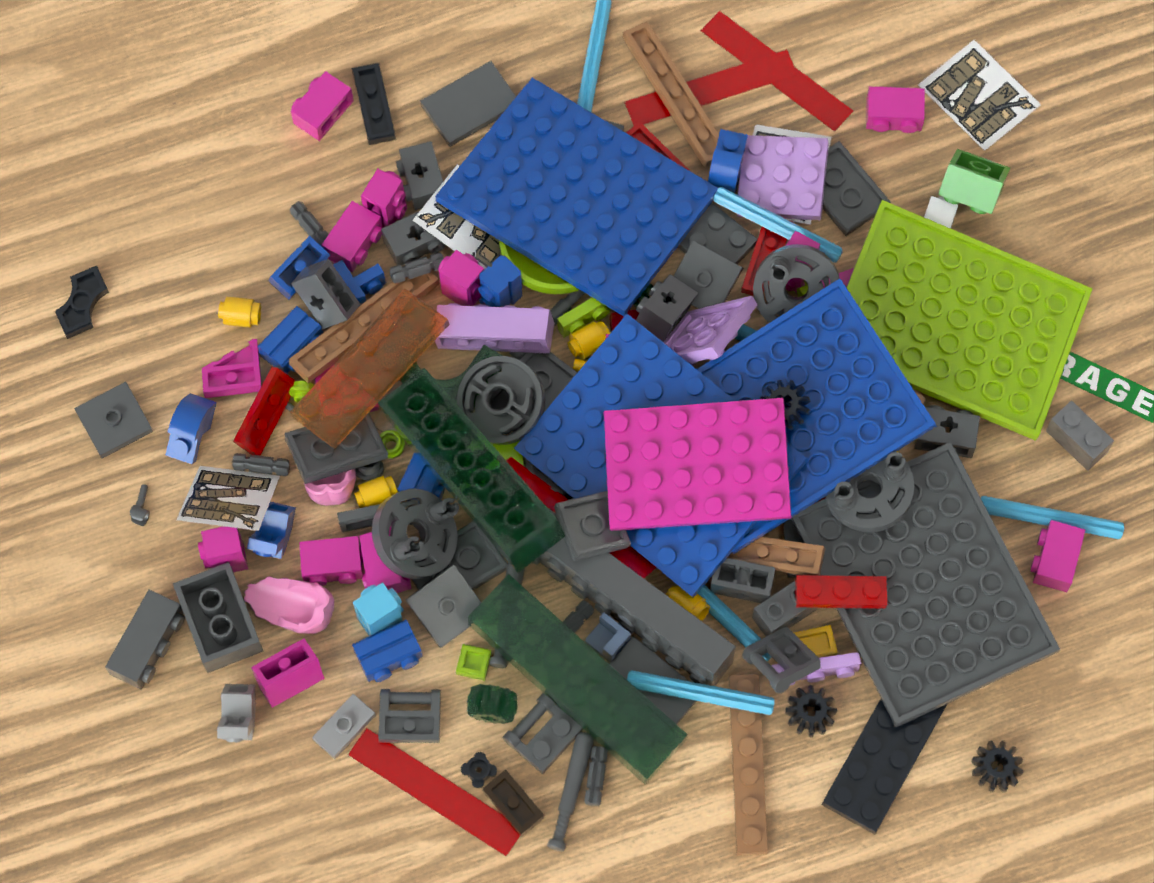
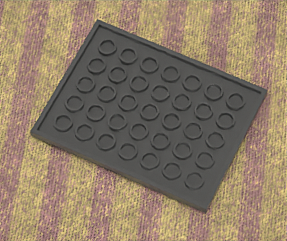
(953, 592)

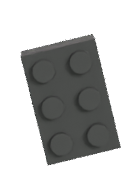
(218, 617)

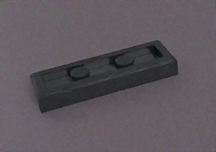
(373, 104)

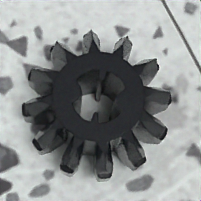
(795, 399)
(800, 716)
(992, 776)

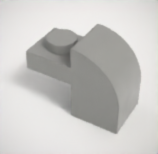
(238, 712)

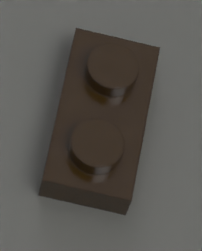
(513, 803)

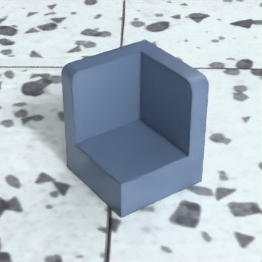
(608, 637)

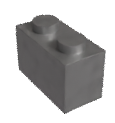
(1079, 435)

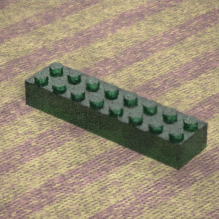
(472, 470)
(577, 679)

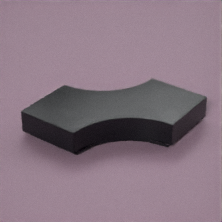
(76, 313)

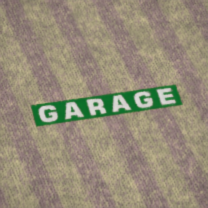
(1109, 386)

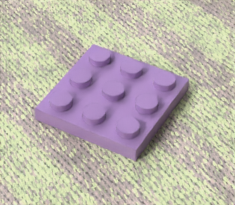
(785, 175)
(708, 330)

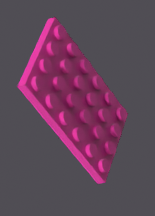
(697, 464)

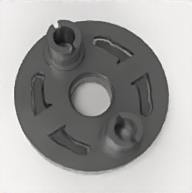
(780, 268)
(518, 381)
(891, 475)
(435, 526)

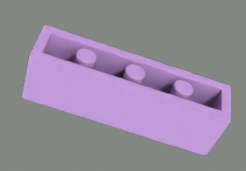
(496, 327)

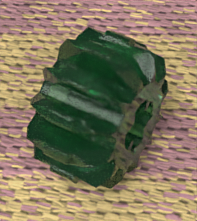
(492, 704)

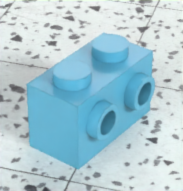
(378, 608)

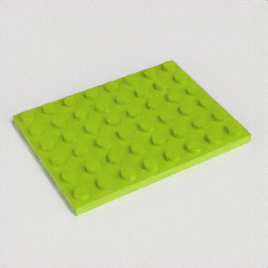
(967, 317)

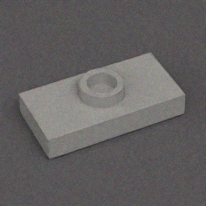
(343, 726)

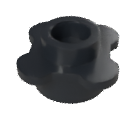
(478, 761)

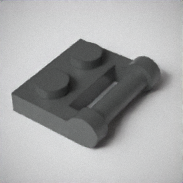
(788, 652)
(409, 725)
(550, 740)

